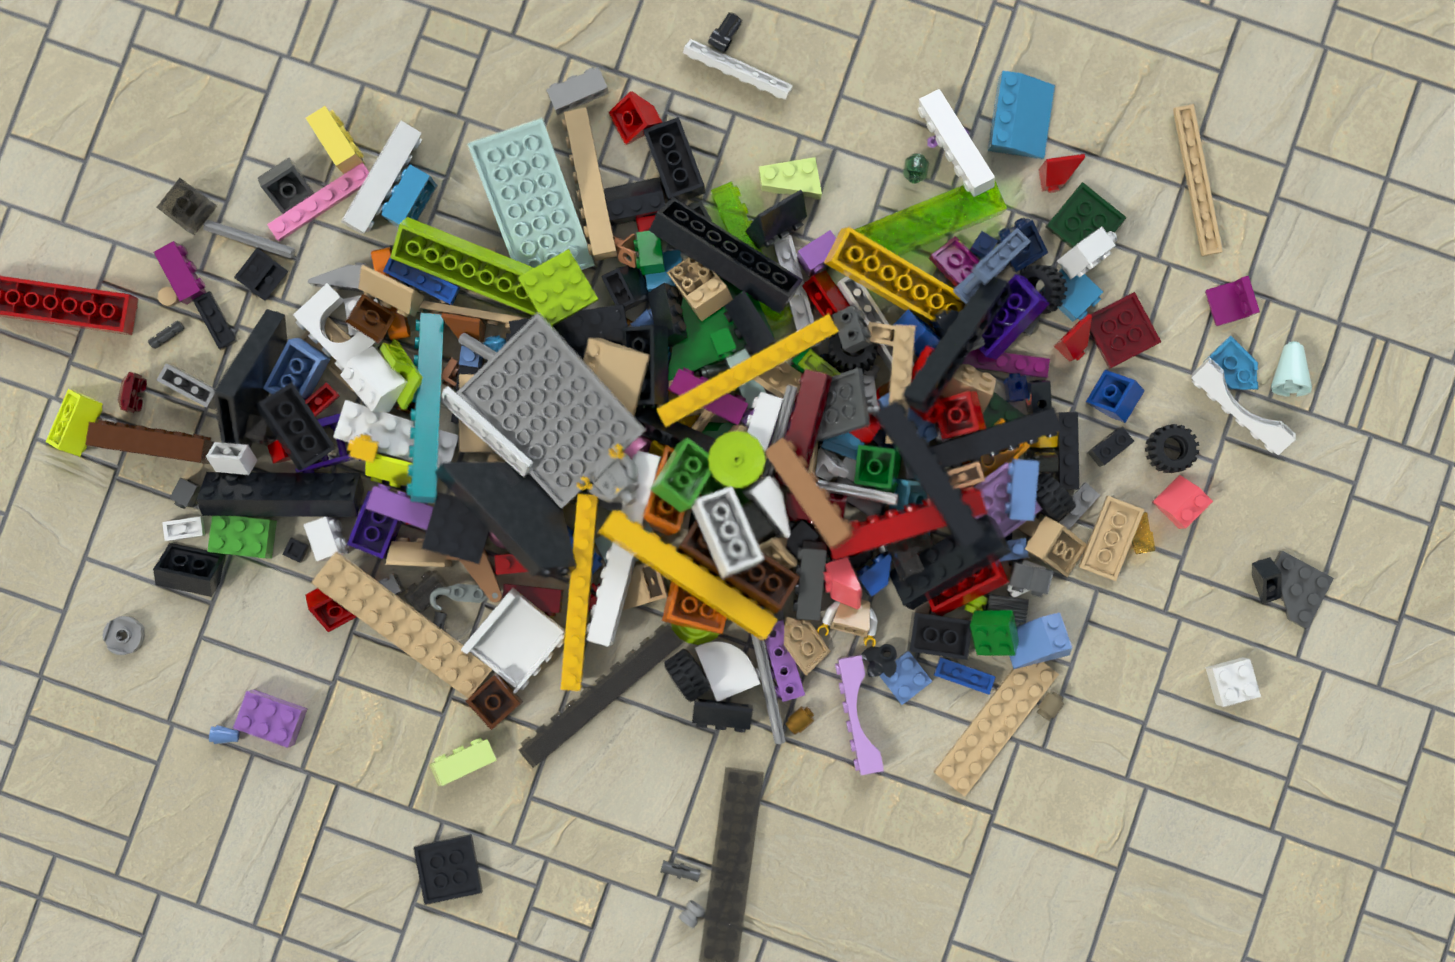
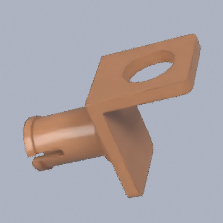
(626, 248)

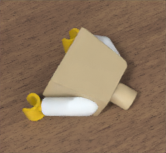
(851, 620)

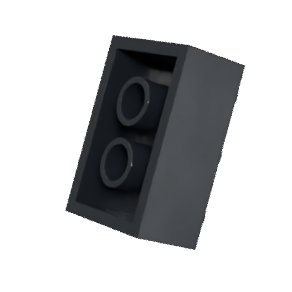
(939, 636)

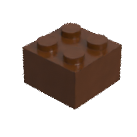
(494, 701)

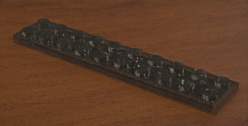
(731, 865)

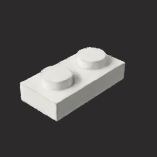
(183, 528)

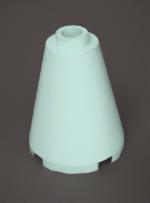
(1292, 372)

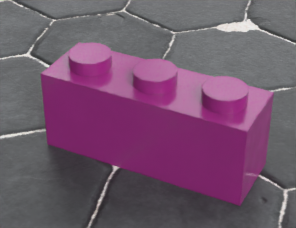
(180, 272)

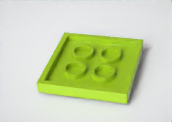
(558, 288)

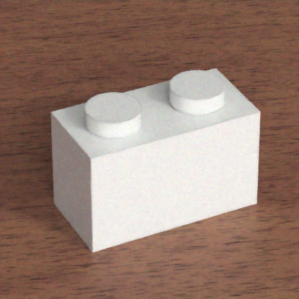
(231, 458)

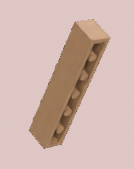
(809, 494)

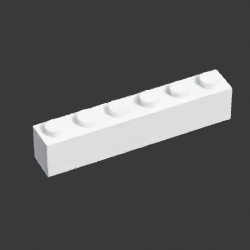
(956, 143)

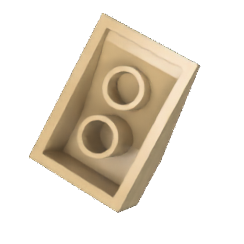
(1056, 546)

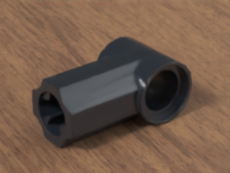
(723, 36)

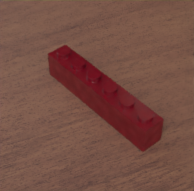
(807, 414)

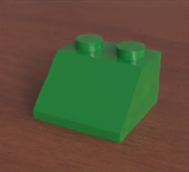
(877, 466)

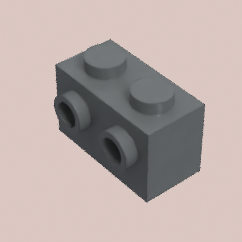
(852, 329)

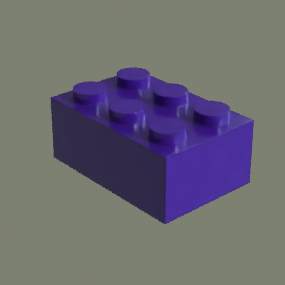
(373, 531)

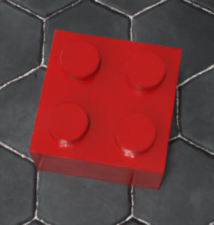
(961, 415)

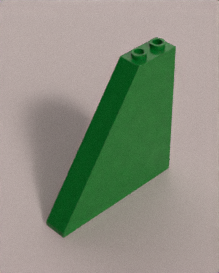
(698, 347)

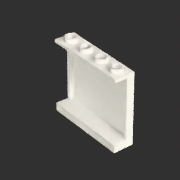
(515, 639)

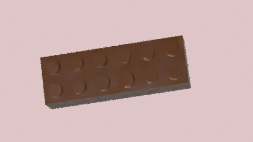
(149, 441)
(765, 583)

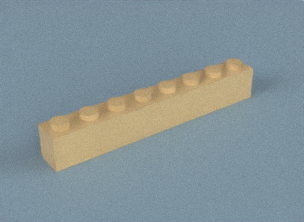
(590, 184)

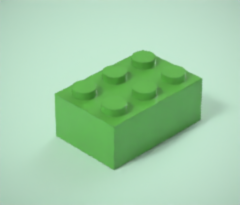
(683, 475)
(242, 536)

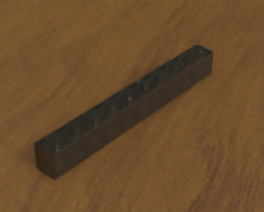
(600, 696)

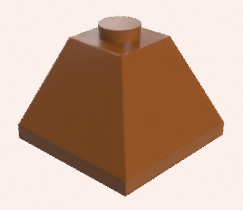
(461, 324)

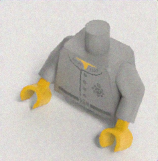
(616, 480)

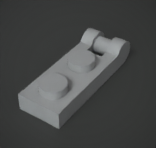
(871, 396)

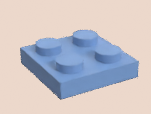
(907, 679)

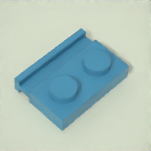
(843, 445)

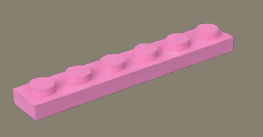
(318, 202)

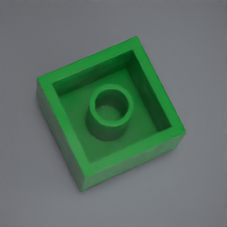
(994, 633)

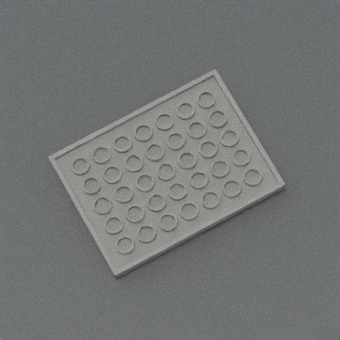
(551, 409)

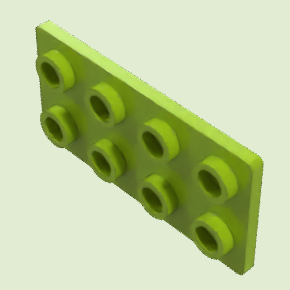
(402, 363)

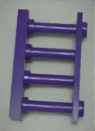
(332, 422)

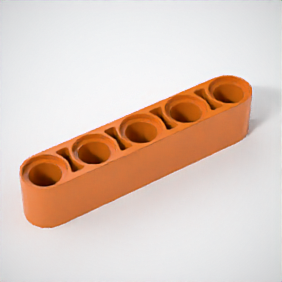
(400, 327)

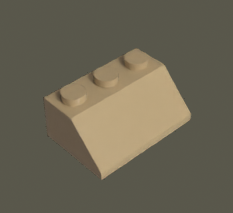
(389, 292)
(411, 553)

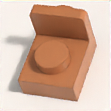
(449, 372)

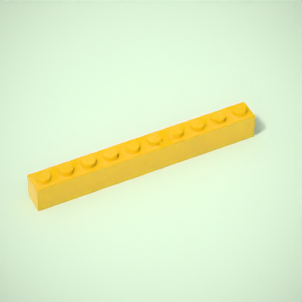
(747, 370)
(688, 575)
(579, 592)

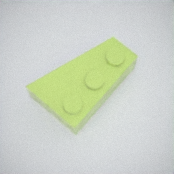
(791, 177)
(462, 761)

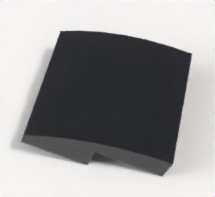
(261, 274)

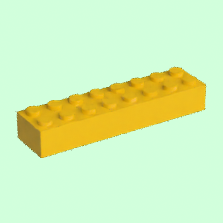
(890, 276)

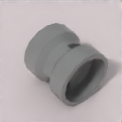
(691, 914)

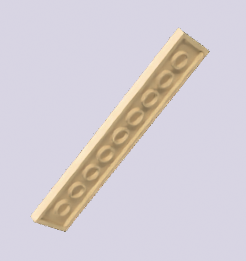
(401, 624)

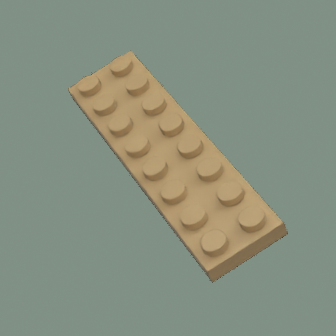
(994, 726)

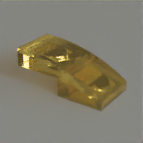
(1143, 538)

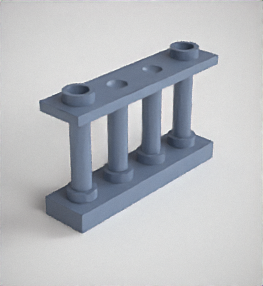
(992, 264)

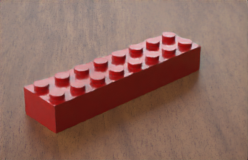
(67, 305)
(902, 524)

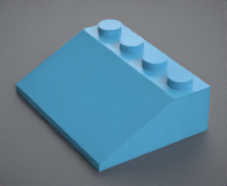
(1021, 115)

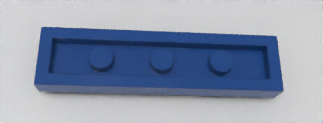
(424, 281)

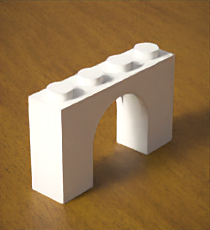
(313, 318)

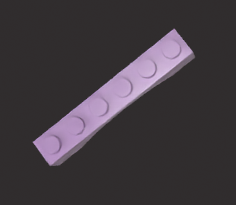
(852, 674)

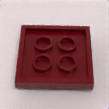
(1122, 330)

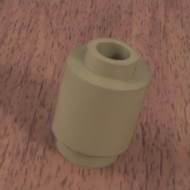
(1050, 706)

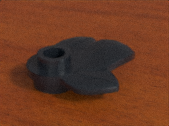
(878, 662)

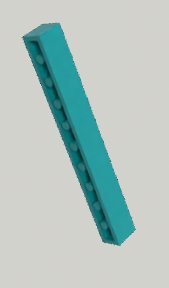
(426, 409)

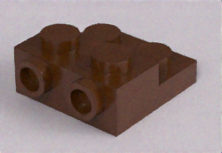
(370, 318)

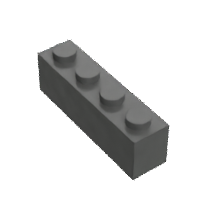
(810, 581)

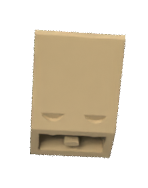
(700, 287)
(644, 587)

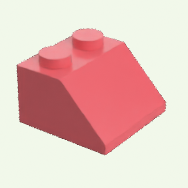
(1182, 502)
(842, 583)

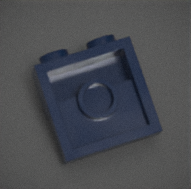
(1033, 251)

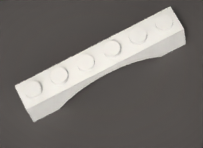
(1273, 433)

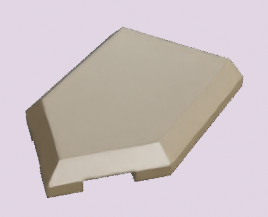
(804, 644)

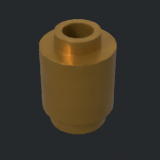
(800, 720)

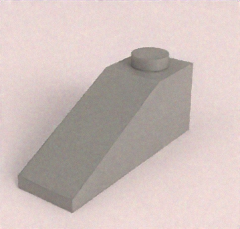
(342, 278)

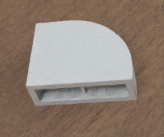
(727, 668)

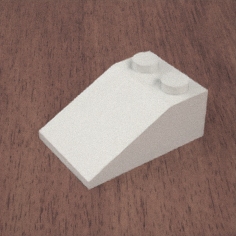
(770, 502)

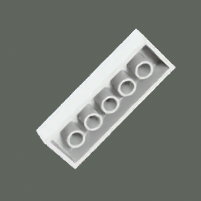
(381, 177)
(389, 430)

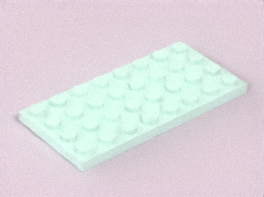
(529, 195)

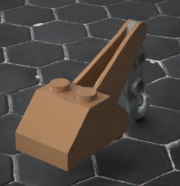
(483, 575)

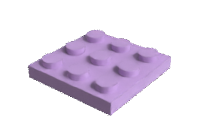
(995, 496)

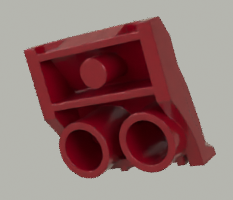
(129, 389)

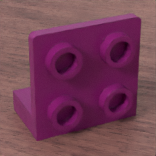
(1232, 301)

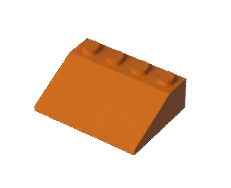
(690, 612)

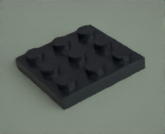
(455, 530)
(448, 869)

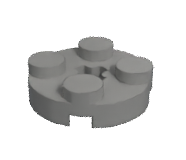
(130, 644)

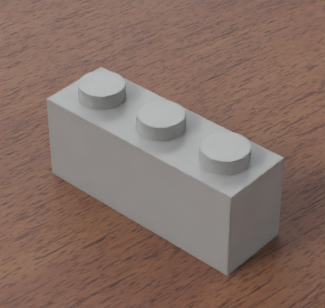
(577, 90)
(187, 385)

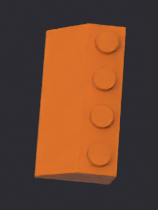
(658, 512)

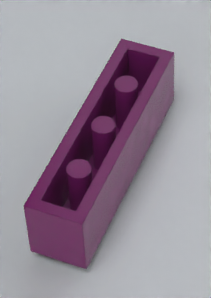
(727, 406)

